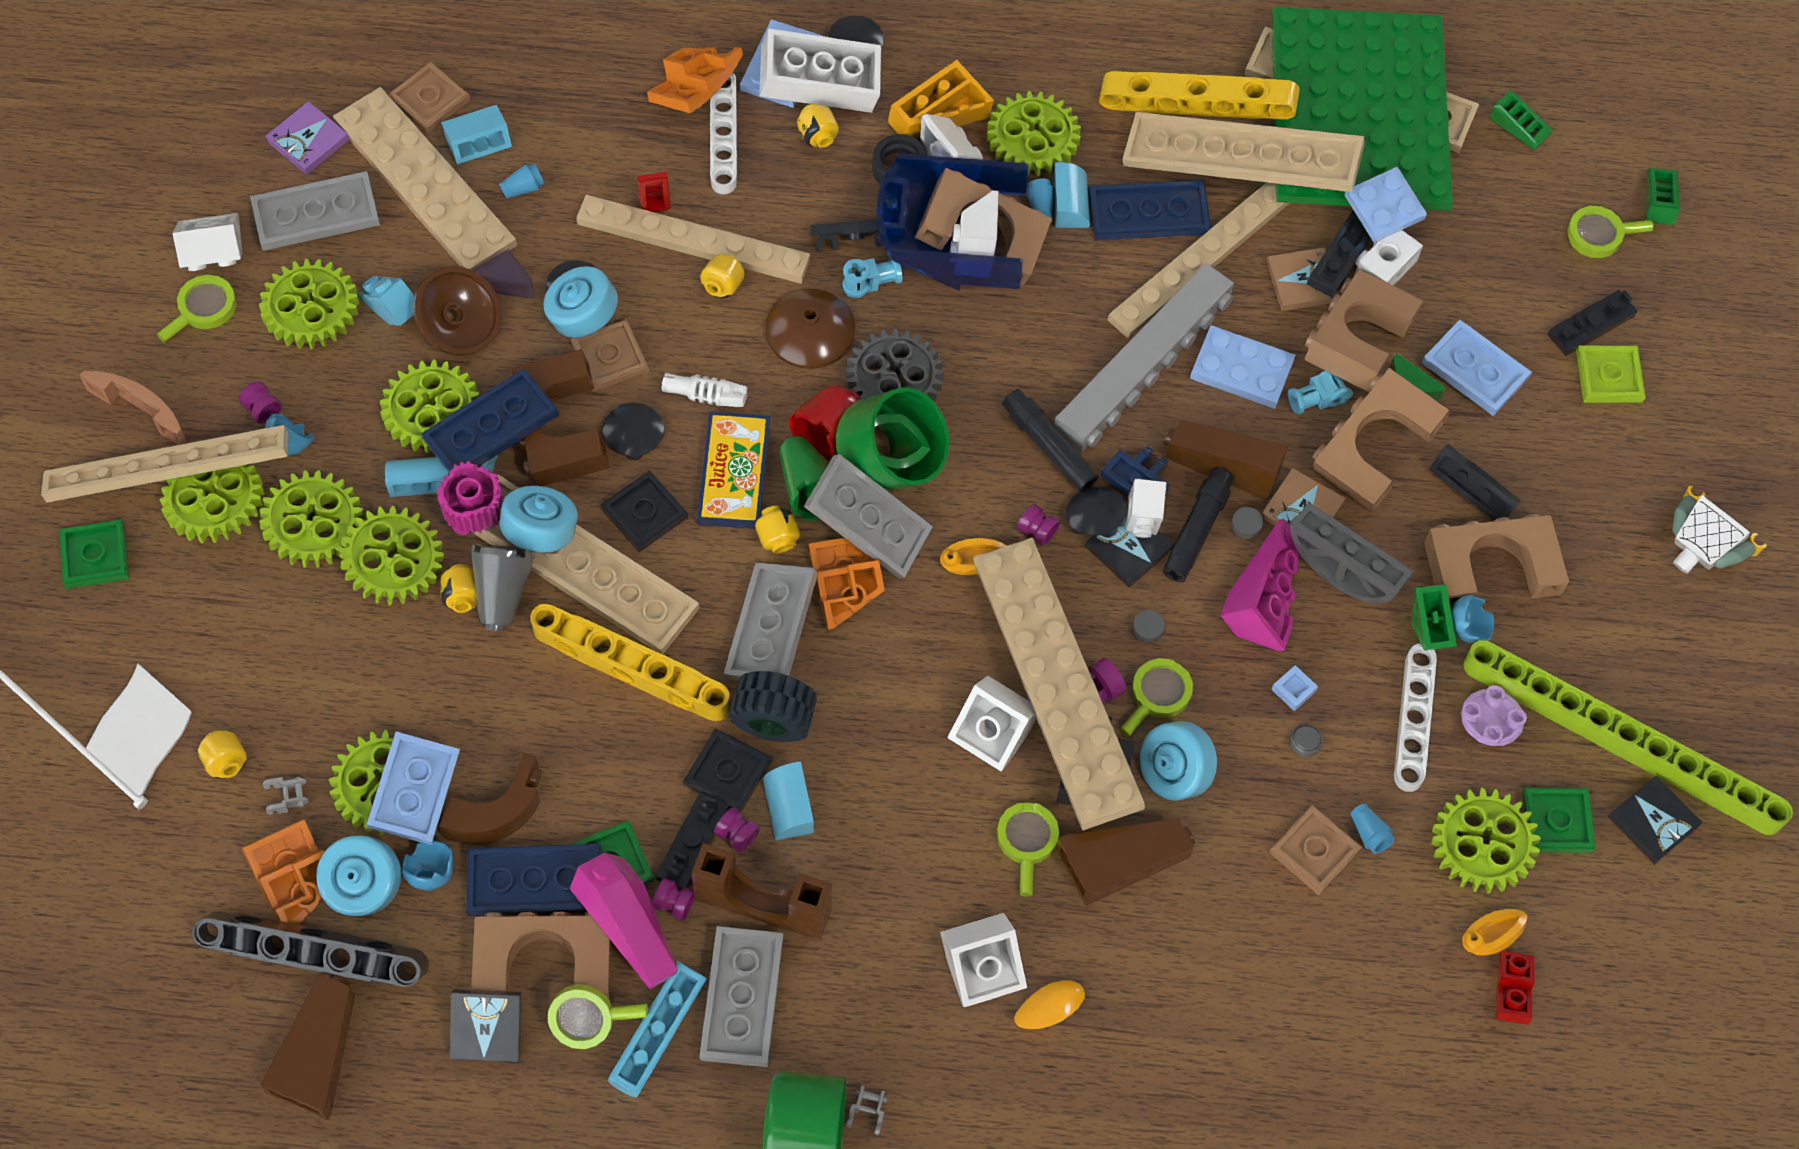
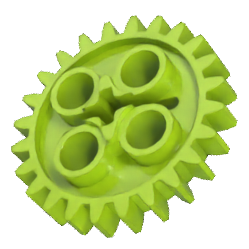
(1034, 132)
(309, 304)
(429, 404)
(315, 493)
(209, 495)
(399, 530)
(360, 763)
(1481, 868)

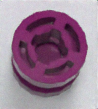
(259, 401)
(1039, 525)
(737, 830)
(671, 898)

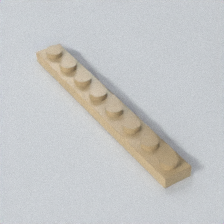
(692, 238)
(1209, 249)
(165, 463)

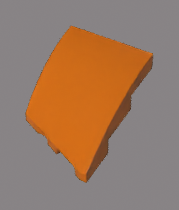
(693, 77)
(844, 579)
(286, 871)

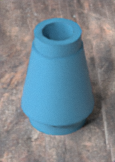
(521, 182)
(1041, 196)
(1372, 829)

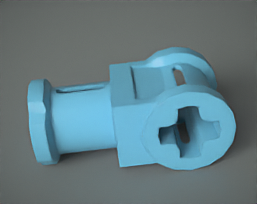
(869, 276)
(1323, 390)

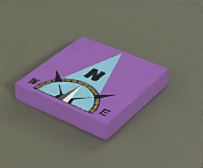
(307, 138)

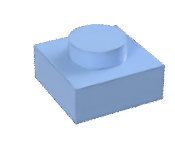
(1294, 688)

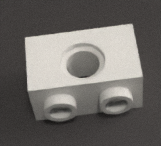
(1397, 248)
(1145, 507)

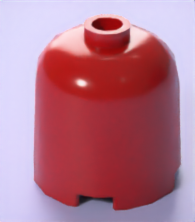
(820, 416)

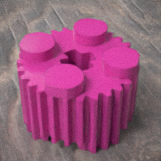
(470, 498)

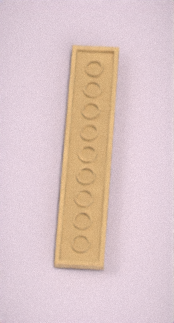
(1058, 685)

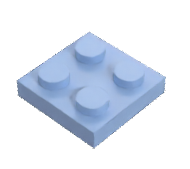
(1385, 204)

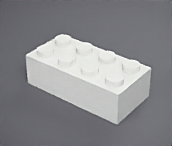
(820, 70)

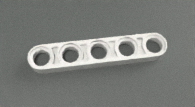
(727, 142)
(1409, 730)

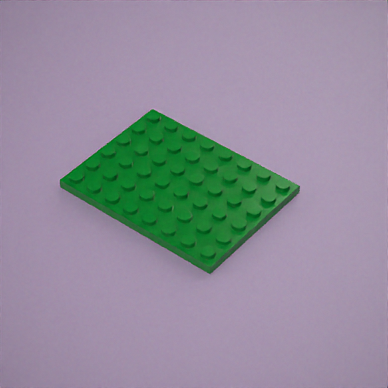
(1372, 80)

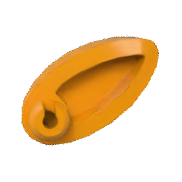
(959, 556)
(1494, 931)
(1050, 1005)

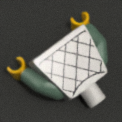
(1709, 535)

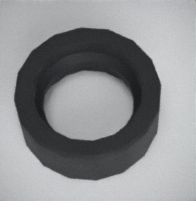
(894, 144)

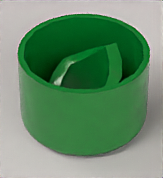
(914, 432)
(804, 1111)

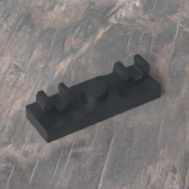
(854, 231)
(1593, 322)
(1474, 483)
(695, 831)

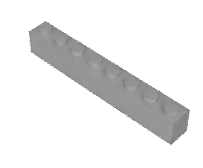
(1144, 357)

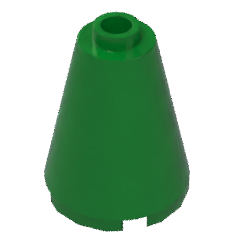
(802, 470)

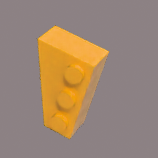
(946, 94)

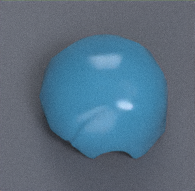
(296, 439)
(1471, 621)
(428, 866)

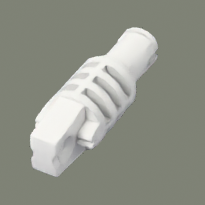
(721, 392)

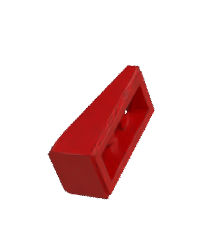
(654, 192)

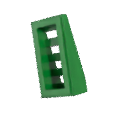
(1519, 108)
(1662, 198)

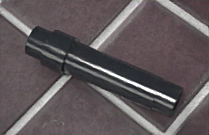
(1031, 419)
(1209, 502)

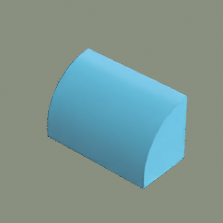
(477, 134)
(1070, 196)
(414, 476)
(788, 801)

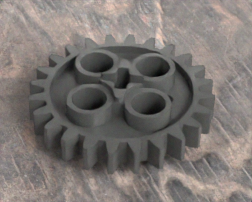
(918, 363)

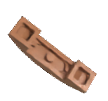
(110, 386)

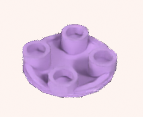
(1493, 716)

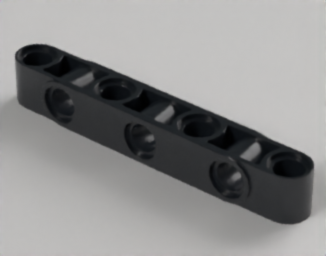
(310, 948)

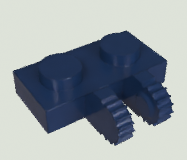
(1123, 470)

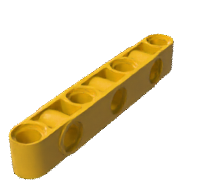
(1199, 95)
(630, 662)

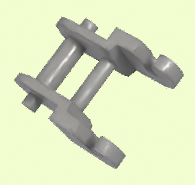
(296, 783)
(870, 1096)

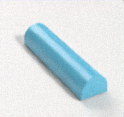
(656, 1030)

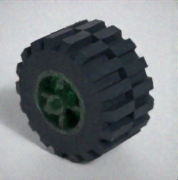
(773, 706)

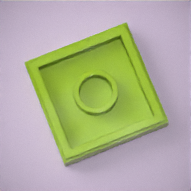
(1610, 374)

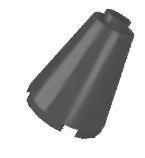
(499, 582)

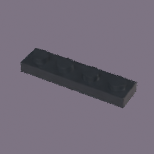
(1339, 256)

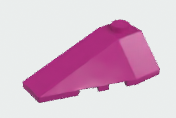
(1261, 596)
(626, 915)

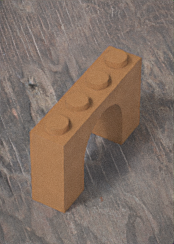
(1021, 226)
(1361, 300)
(1390, 399)
(1528, 539)
(501, 938)

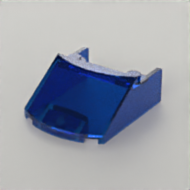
(903, 202)

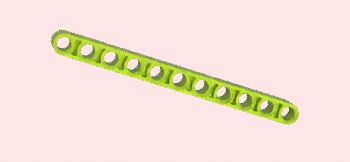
(1642, 738)

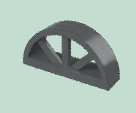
(1347, 558)

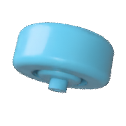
(580, 302)
(538, 519)
(1178, 760)
(358, 875)

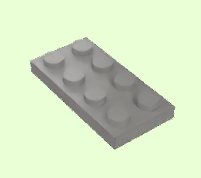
(314, 211)
(868, 516)
(771, 620)
(741, 997)

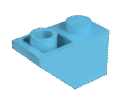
(388, 299)

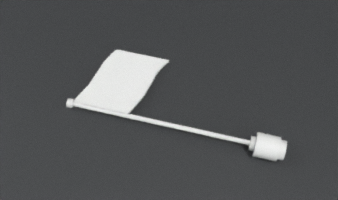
(132, 733)

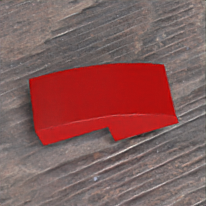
(1515, 987)

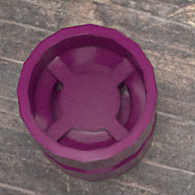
(1107, 680)

